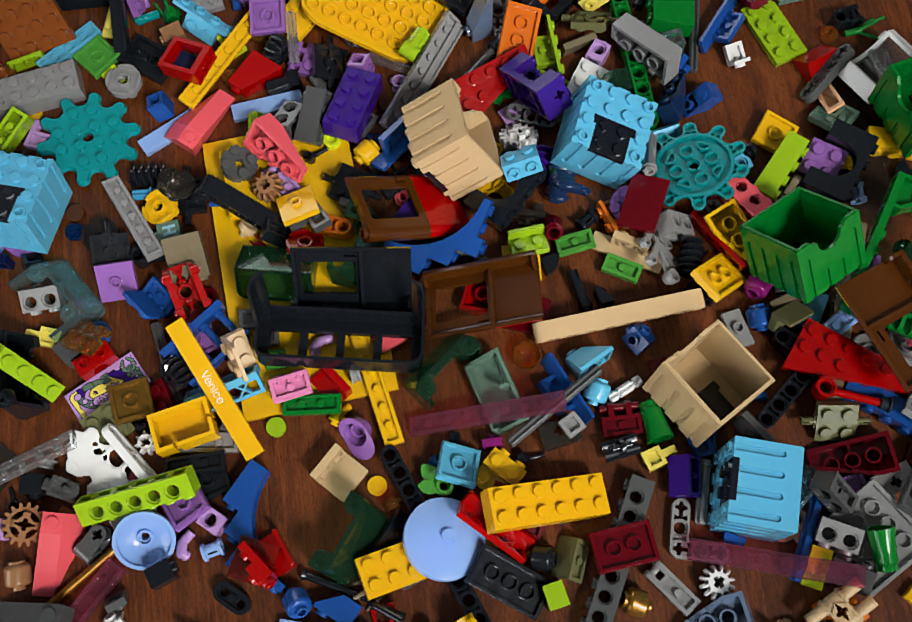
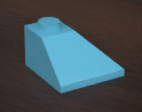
(584, 358)

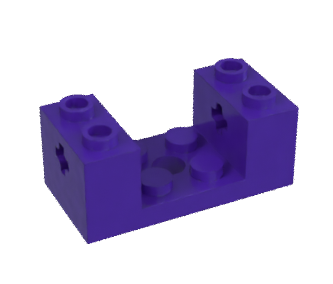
(540, 92)

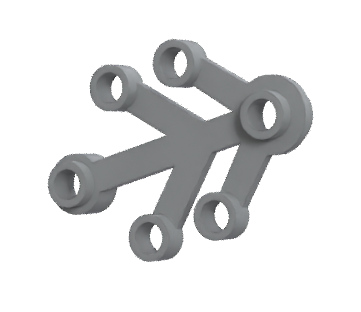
(662, 250)

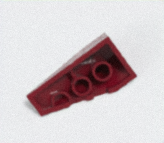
(861, 455)

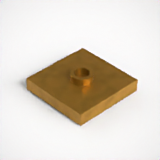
(131, 400)

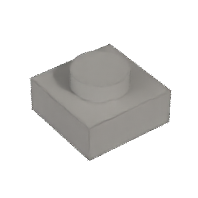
(572, 425)

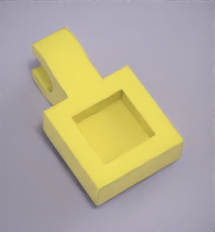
(43, 334)
(656, 458)

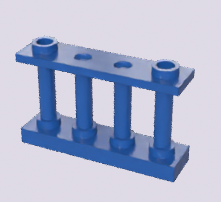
(202, 324)

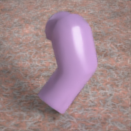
(318, 342)
(181, 545)

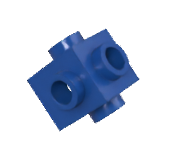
(638, 338)

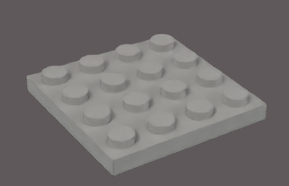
(873, 509)

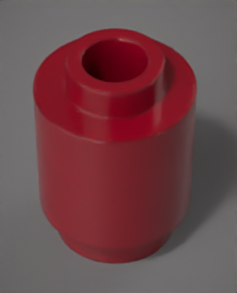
(553, 227)

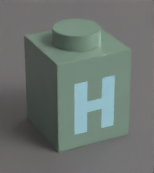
(168, 229)

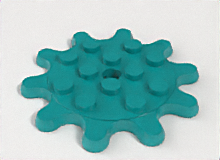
(100, 153)
(715, 164)

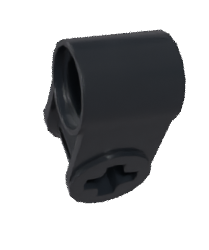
(846, 18)

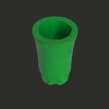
(655, 423)
(883, 547)

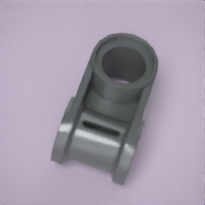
(91, 545)

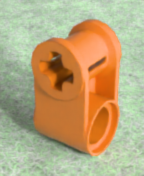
(334, 230)

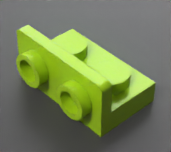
(528, 239)

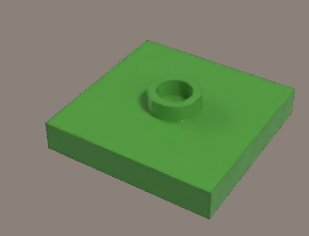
(96, 56)

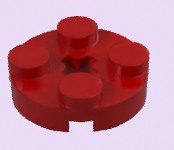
(302, 236)

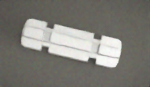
(625, 389)

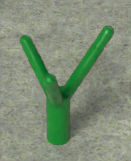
(859, 30)

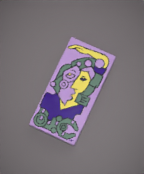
(94, 391)

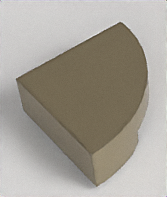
(793, 183)

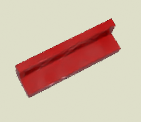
(704, 230)
(512, 542)

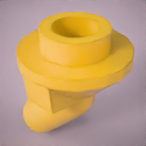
(336, 418)

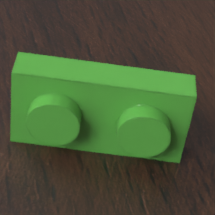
(575, 242)
(621, 268)

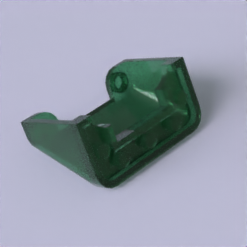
(421, 383)
(355, 543)

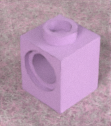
(598, 46)
(218, 527)

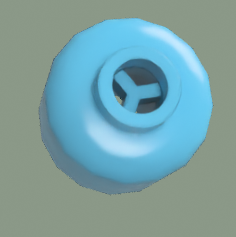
(597, 392)

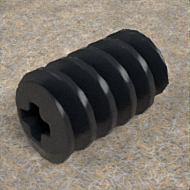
(144, 176)
(690, 256)

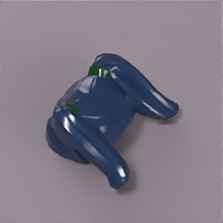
(562, 182)

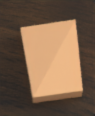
(830, 99)

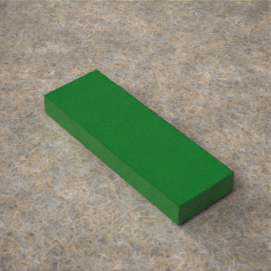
(313, 405)

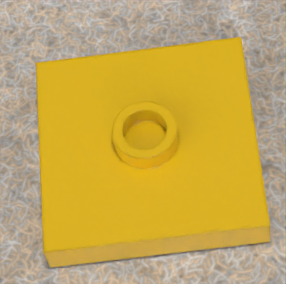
(772, 131)
(297, 206)

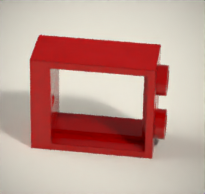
(200, 67)

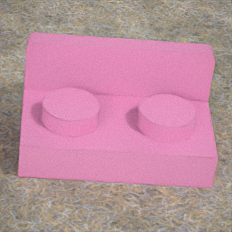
(290, 386)

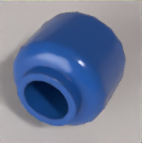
(758, 317)
(297, 602)

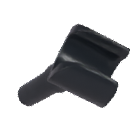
(313, 155)
(140, 426)
(522, 457)
(14, 502)

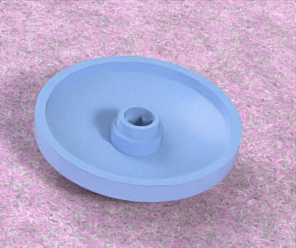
(439, 541)

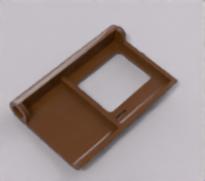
(880, 299)

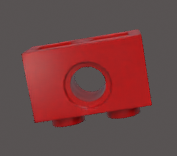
(90, 366)

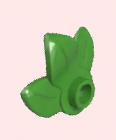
(430, 484)

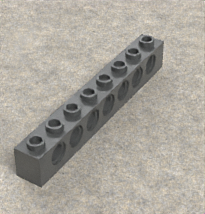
(644, 489)

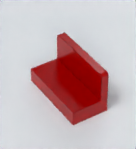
(329, 381)
(285, 560)

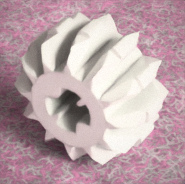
(709, 581)

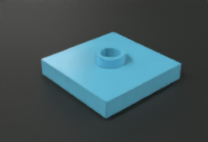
(458, 464)

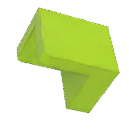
(555, 595)

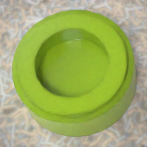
(276, 427)

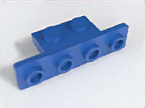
(722, 27)
(393, 145)
(559, 381)

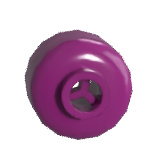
(756, 288)

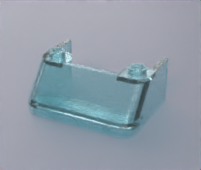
(82, 301)

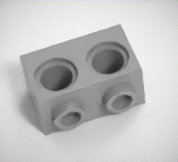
(674, 225)
(41, 296)
(840, 530)

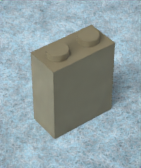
(184, 249)

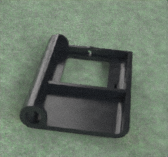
(381, 274)

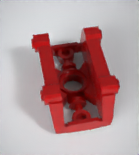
(194, 284)

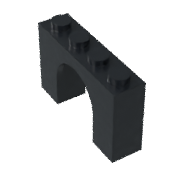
(859, 145)
(509, 206)

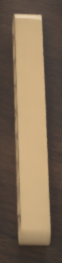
(618, 315)

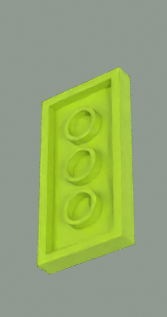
(774, 33)

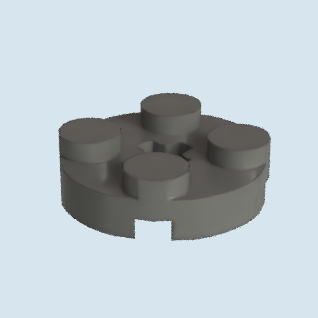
(242, 155)

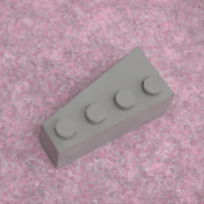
(648, 47)

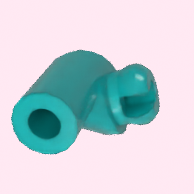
(147, 17)

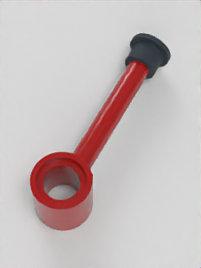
(832, 390)

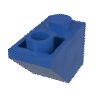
(702, 99)
(339, 608)

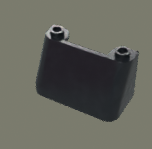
(14, 395)

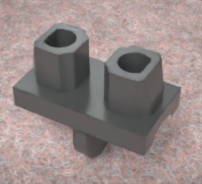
(61, 488)

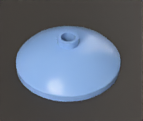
(141, 551)

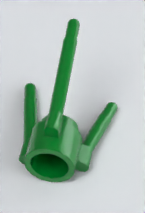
(170, 13)

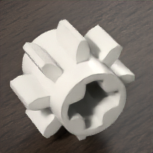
(142, 443)

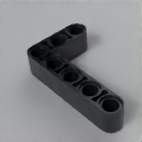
(232, 200)
(791, 382)

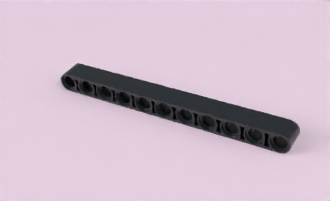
(417, 498)

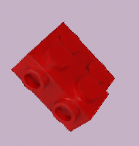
(259, 570)

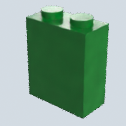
(671, 15)

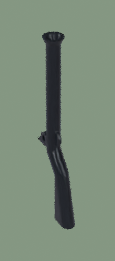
(391, 613)

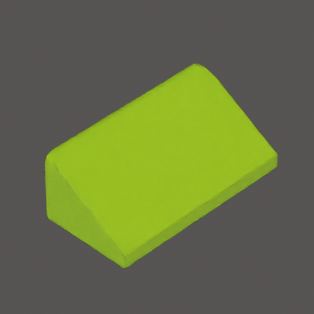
(26, 62)

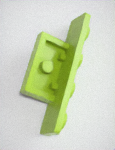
(546, 49)

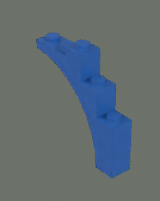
(445, 251)
(244, 498)

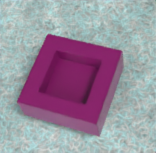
(491, 442)

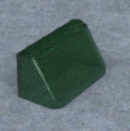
(276, 270)

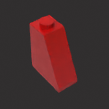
(252, 75)

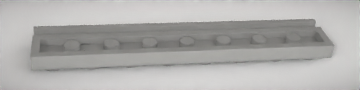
(425, 67)

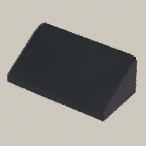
(275, 233)

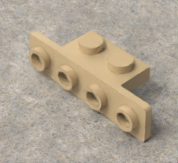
(626, 247)

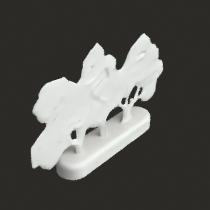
(84, 462)

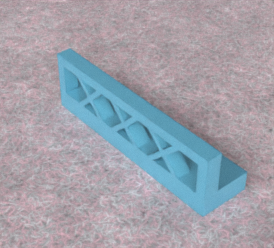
(231, 382)

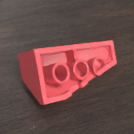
(198, 124)
(271, 143)
(55, 553)

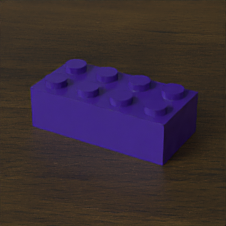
(352, 104)

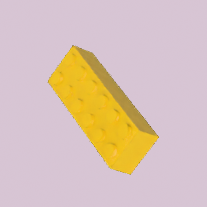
(544, 503)

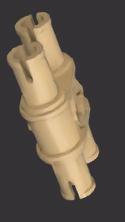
(840, 597)

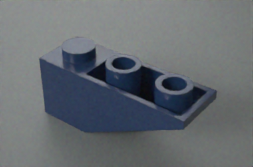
(672, 100)

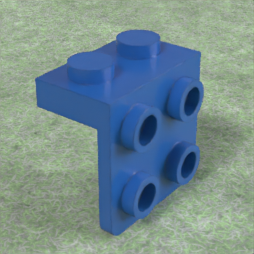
(152, 301)

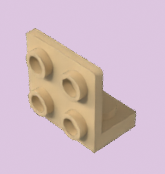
(239, 352)
(339, 472)

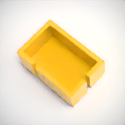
(183, 426)

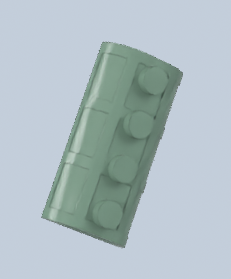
(493, 384)

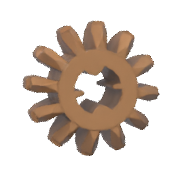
(272, 191)

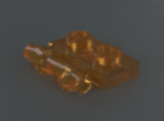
(85, 343)

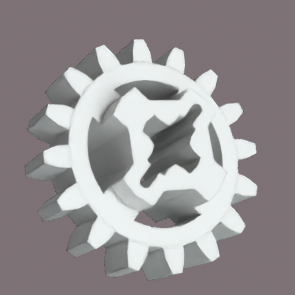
(518, 136)

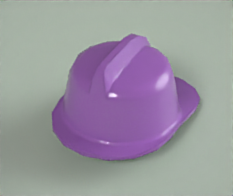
(357, 436)

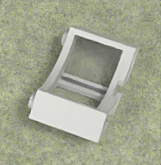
(860, 73)

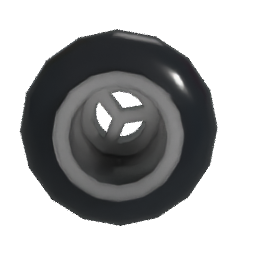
(542, 556)

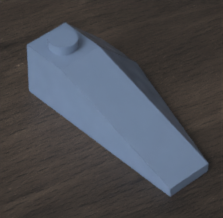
(479, 20)
(726, 608)

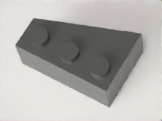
(310, 116)

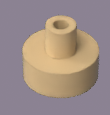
(247, 229)

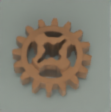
(26, 515)

